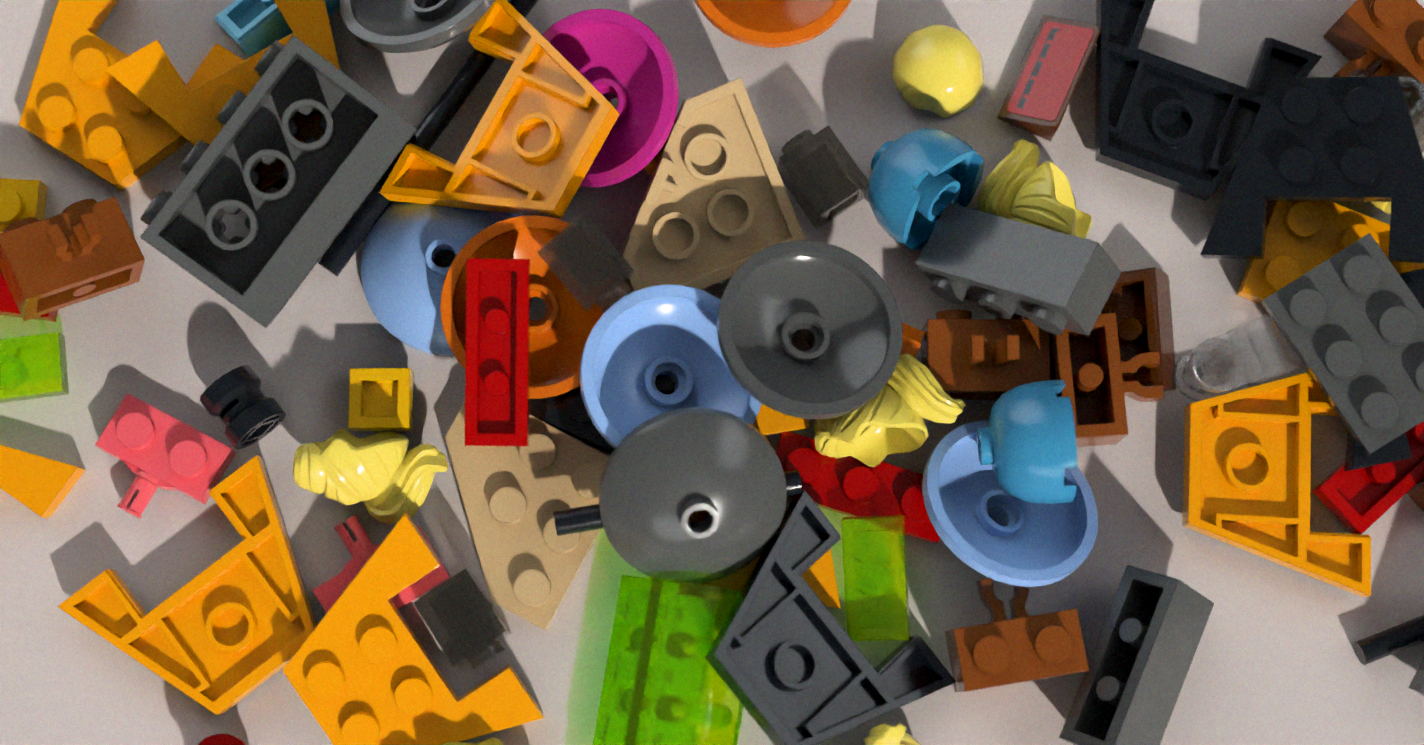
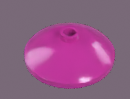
(624, 62)

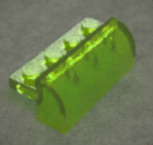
(657, 670)

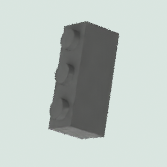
(1018, 269)
(1138, 662)

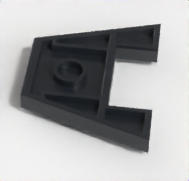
(1171, 118)
(1325, 145)
(793, 657)

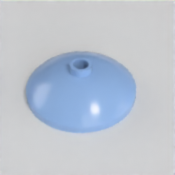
(401, 272)
(651, 335)
(1029, 540)

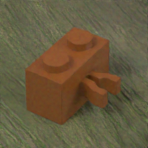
(1381, 39)
(69, 257)
(984, 355)
(1095, 380)
(1016, 647)

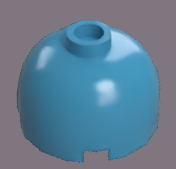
(917, 180)
(1031, 442)

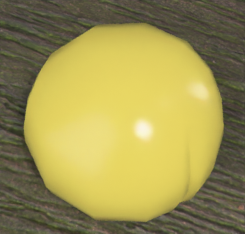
(938, 70)

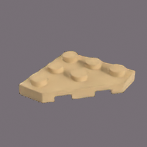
(709, 196)
(511, 516)

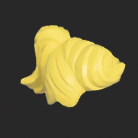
(1032, 193)
(891, 419)
(370, 472)

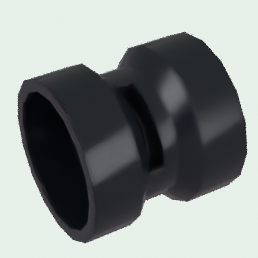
(242, 407)

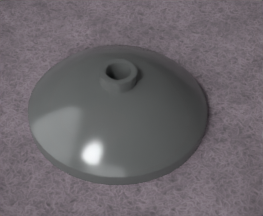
(410, 24)
(831, 303)
(686, 465)

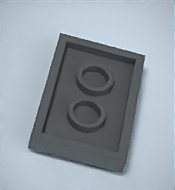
(1358, 340)

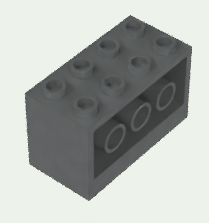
(287, 225)

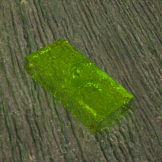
(33, 367)
(875, 578)

